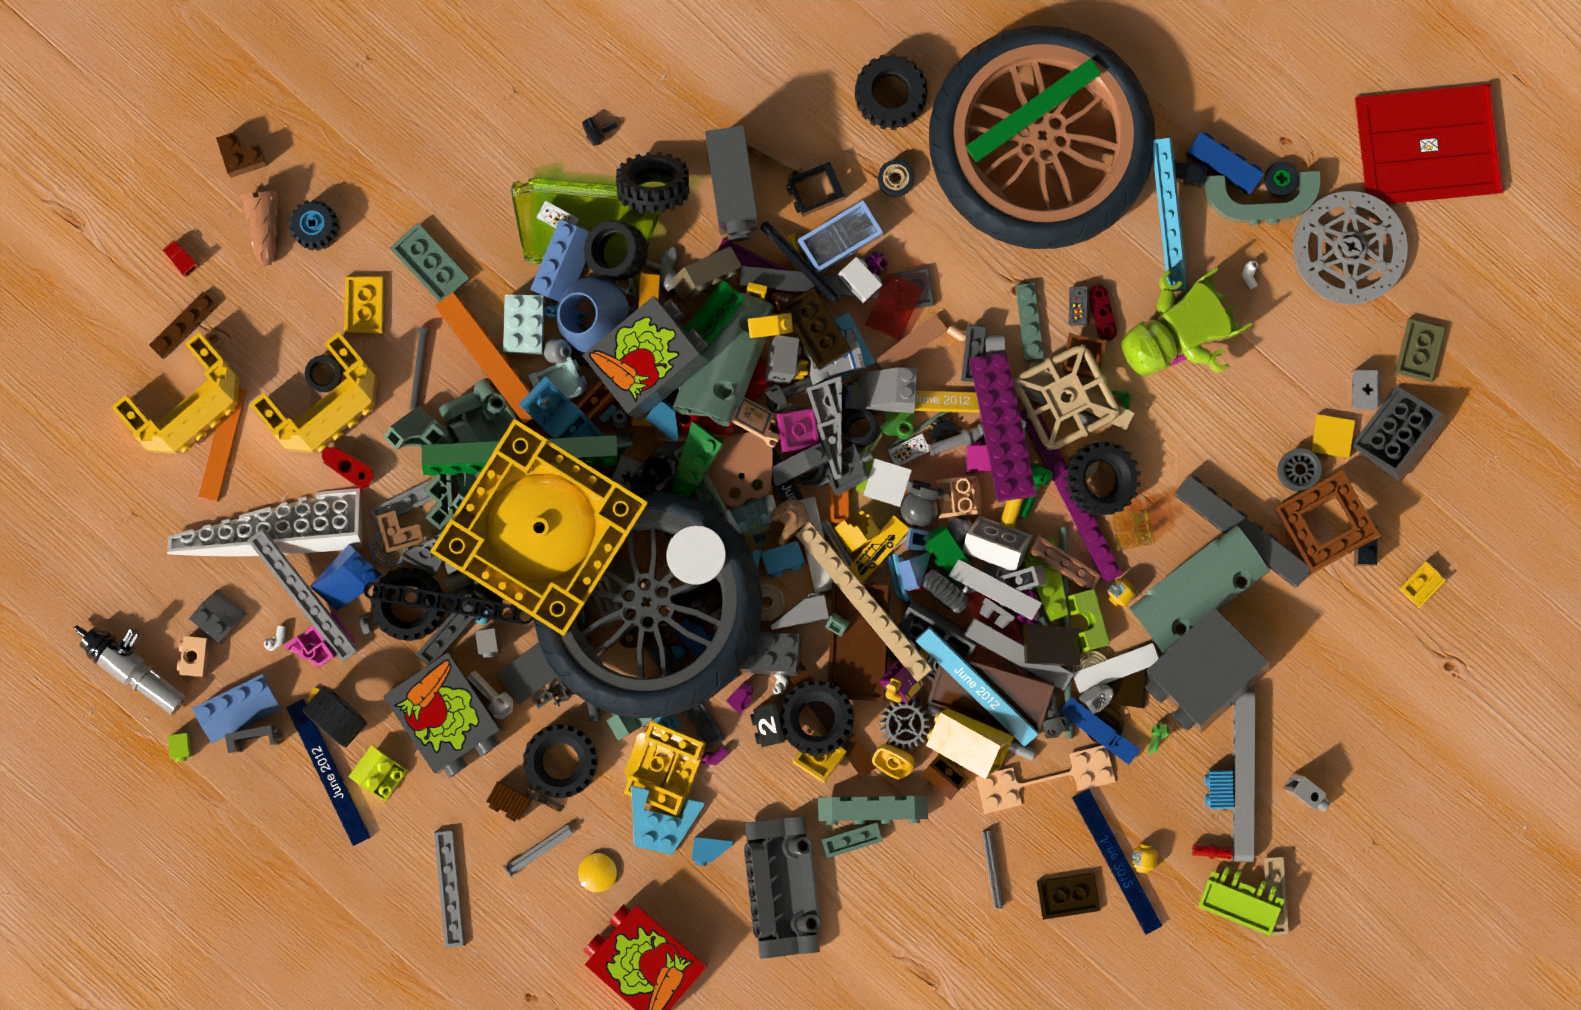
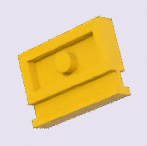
(1422, 584)

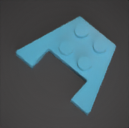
(660, 830)

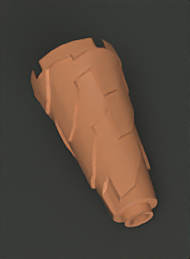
(261, 215)

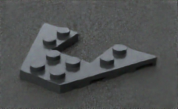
(426, 561)

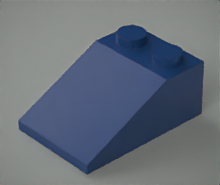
(345, 578)

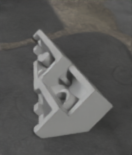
(827, 406)

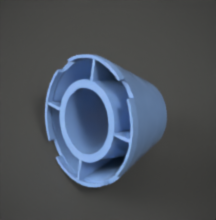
(610, 308)

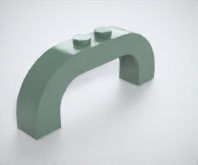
(1256, 213)

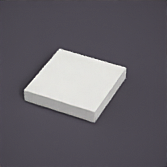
(887, 482)

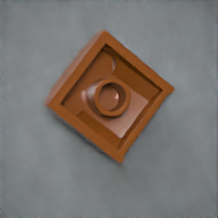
(1095, 346)

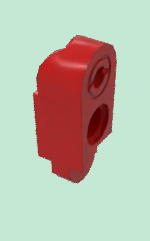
(336, 458)

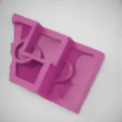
(313, 647)

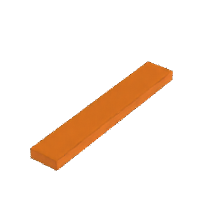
(220, 453)

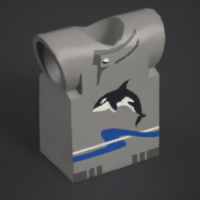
(844, 365)

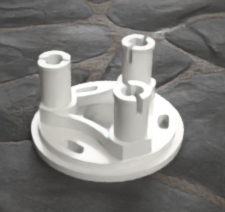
(696, 555)

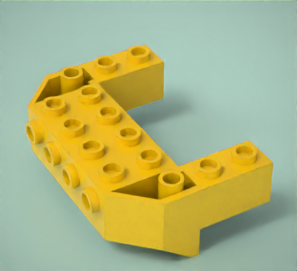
(195, 413)
(332, 413)

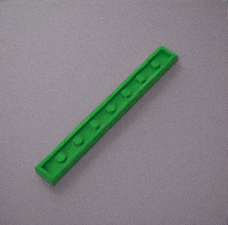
(1033, 110)

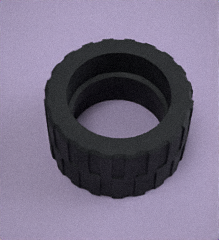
(596, 243)
(334, 716)

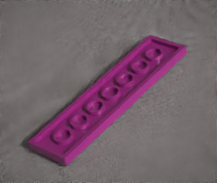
(1002, 427)

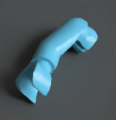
(551, 312)

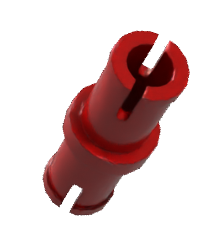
(1211, 851)

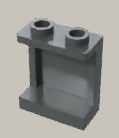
(233, 739)

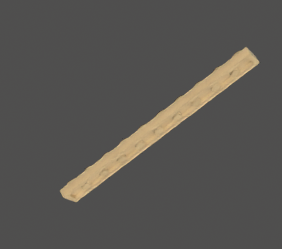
(864, 602)

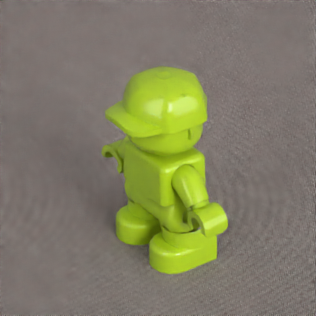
(1182, 328)

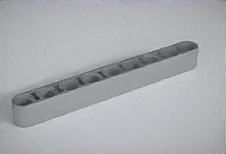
(1243, 777)

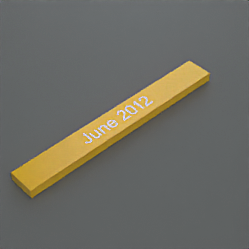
(947, 401)

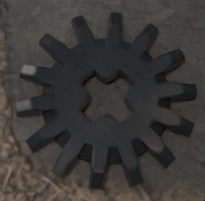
(941, 426)

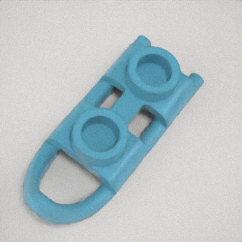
(897, 582)

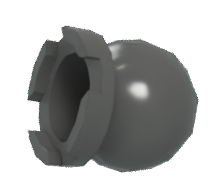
(920, 504)

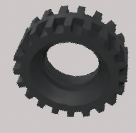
(652, 169)
(1125, 478)
(407, 630)
(798, 700)
(534, 757)

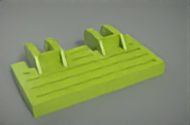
(1241, 904)

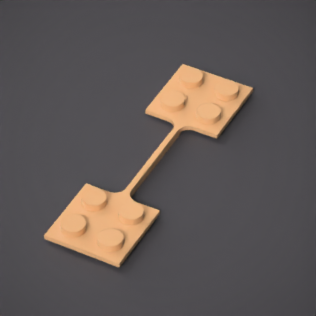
(1089, 768)

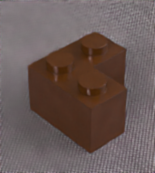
(237, 159)

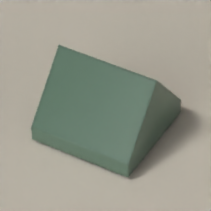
(837, 624)

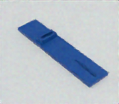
(1099, 731)

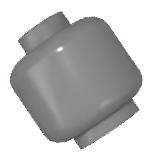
(557, 350)

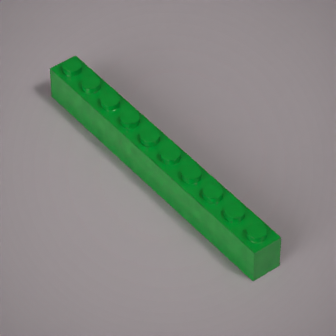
(473, 456)

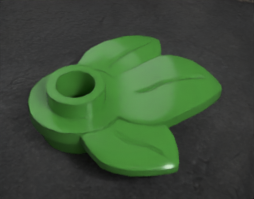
(896, 421)
(1159, 732)

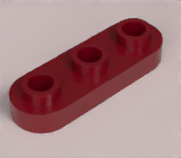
(1106, 321)

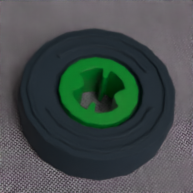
(1274, 185)

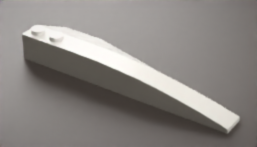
(304, 526)

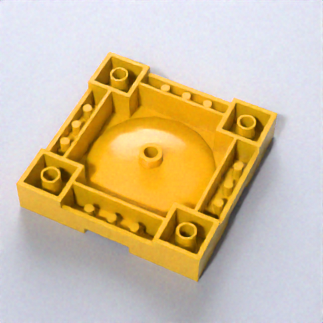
(530, 484)

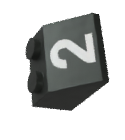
(767, 725)

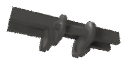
(562, 690)

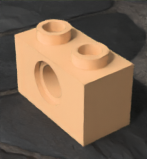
(199, 666)

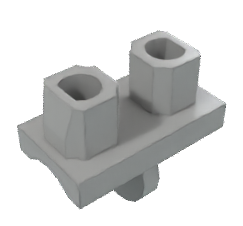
(1004, 617)

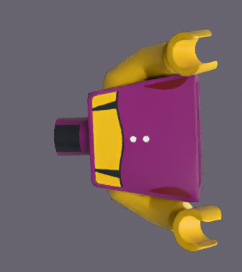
(900, 684)

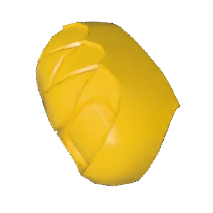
(893, 761)

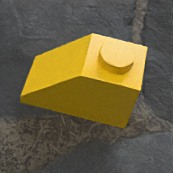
(770, 325)

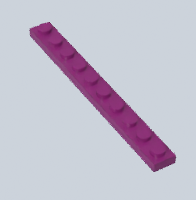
(1084, 522)

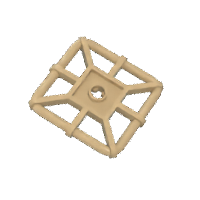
(1062, 409)

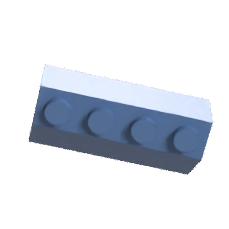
(562, 261)
(237, 708)

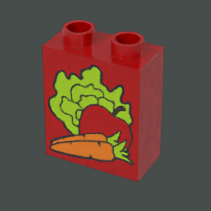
(643, 961)

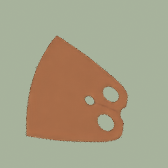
(745, 455)

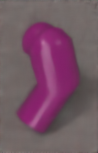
(714, 758)

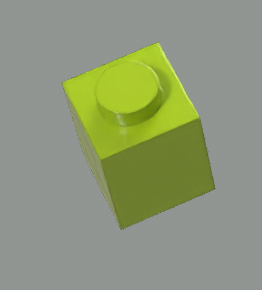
(179, 746)

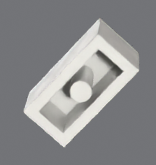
(860, 279)

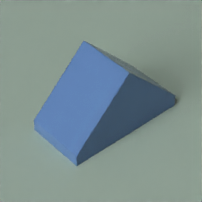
(915, 539)
(913, 571)

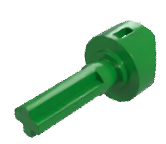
(1040, 476)

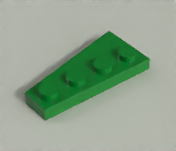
(696, 459)

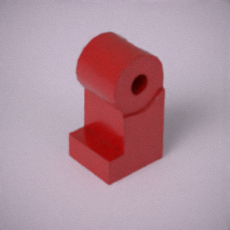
(180, 258)

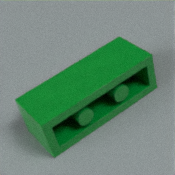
(945, 550)

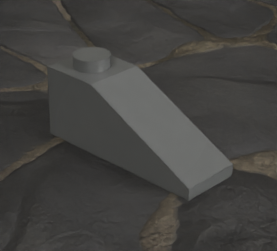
(799, 464)

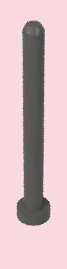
(419, 366)

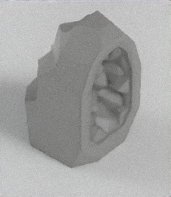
(1097, 698)

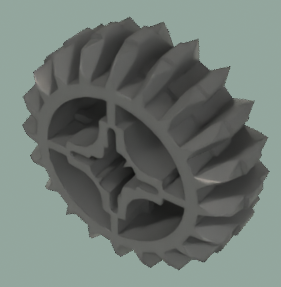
(945, 591)

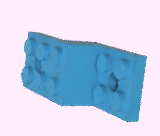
(558, 414)

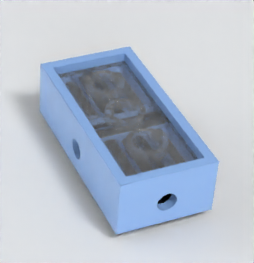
(840, 237)

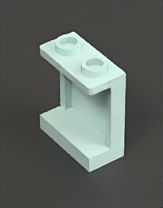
(564, 377)

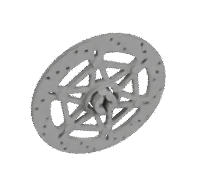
(1357, 200)

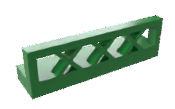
(715, 305)

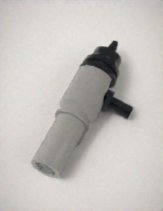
(129, 667)

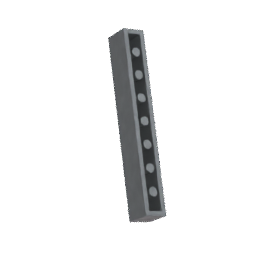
(1224, 518)

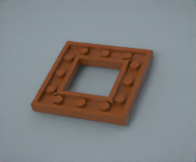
(1321, 556)

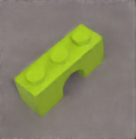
(1087, 605)

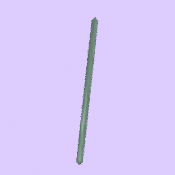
(917, 429)

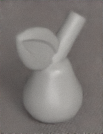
(666, 271)
(958, 529)

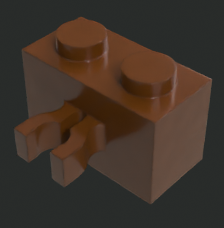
(945, 776)

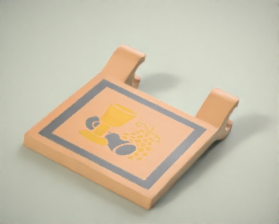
(756, 420)

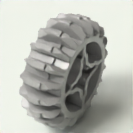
(893, 737)

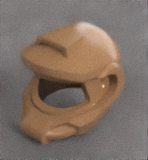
(793, 515)

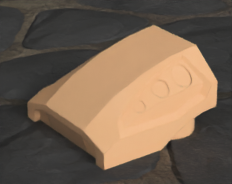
(960, 496)

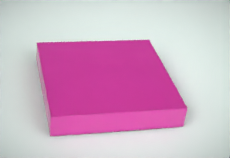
(797, 429)

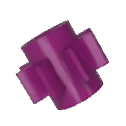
(876, 262)

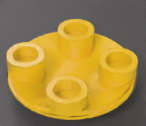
(597, 872)

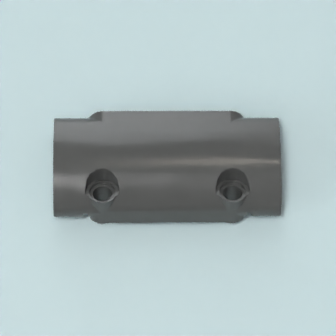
(782, 887)

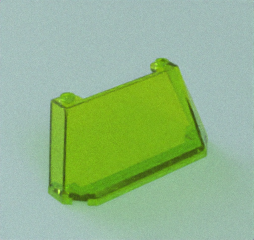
(584, 200)

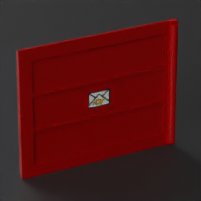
(1429, 144)

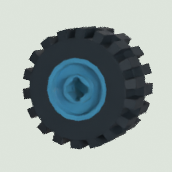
(314, 225)

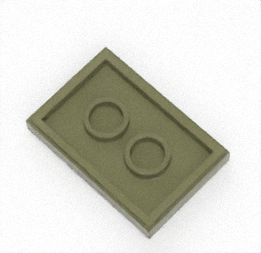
(1420, 350)

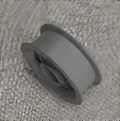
(1307, 454)

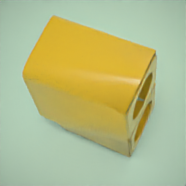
(858, 532)

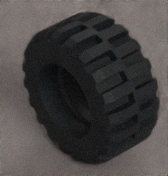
(895, 67)

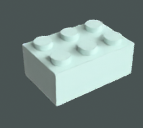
(523, 325)

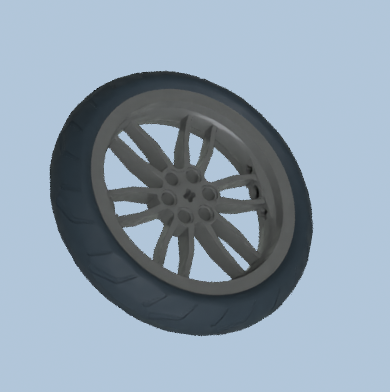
(673, 693)

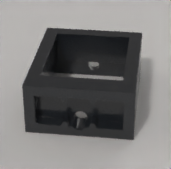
(832, 179)

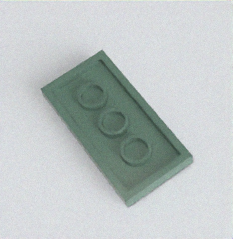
(429, 263)

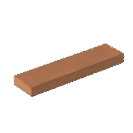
(911, 343)
(1064, 563)

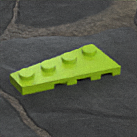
(1051, 594)

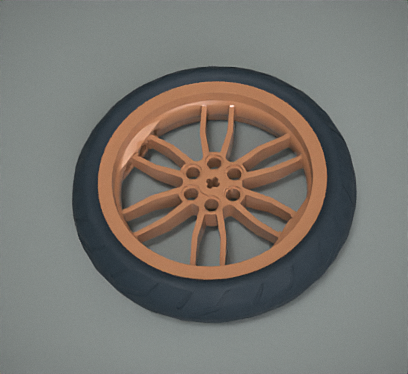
(978, 196)

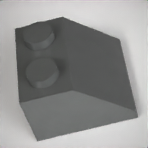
(218, 616)

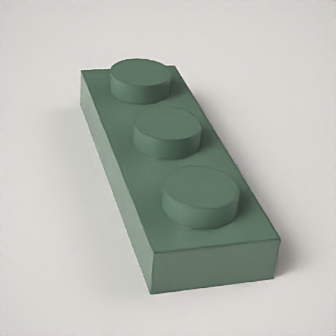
(852, 840)

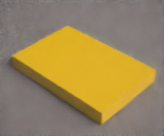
(364, 304)

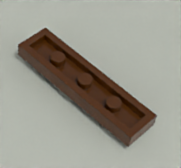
(183, 325)

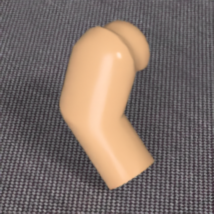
(956, 333)

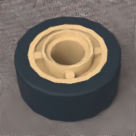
(899, 168)

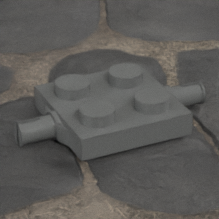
(853, 470)

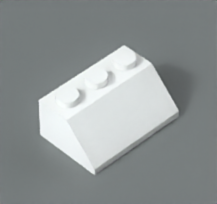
(996, 544)

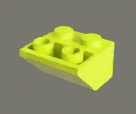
(378, 773)

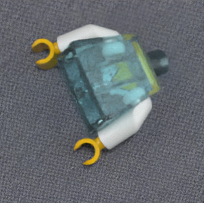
(752, 516)

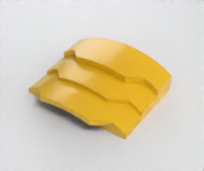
(664, 765)

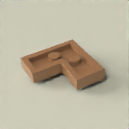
(394, 536)

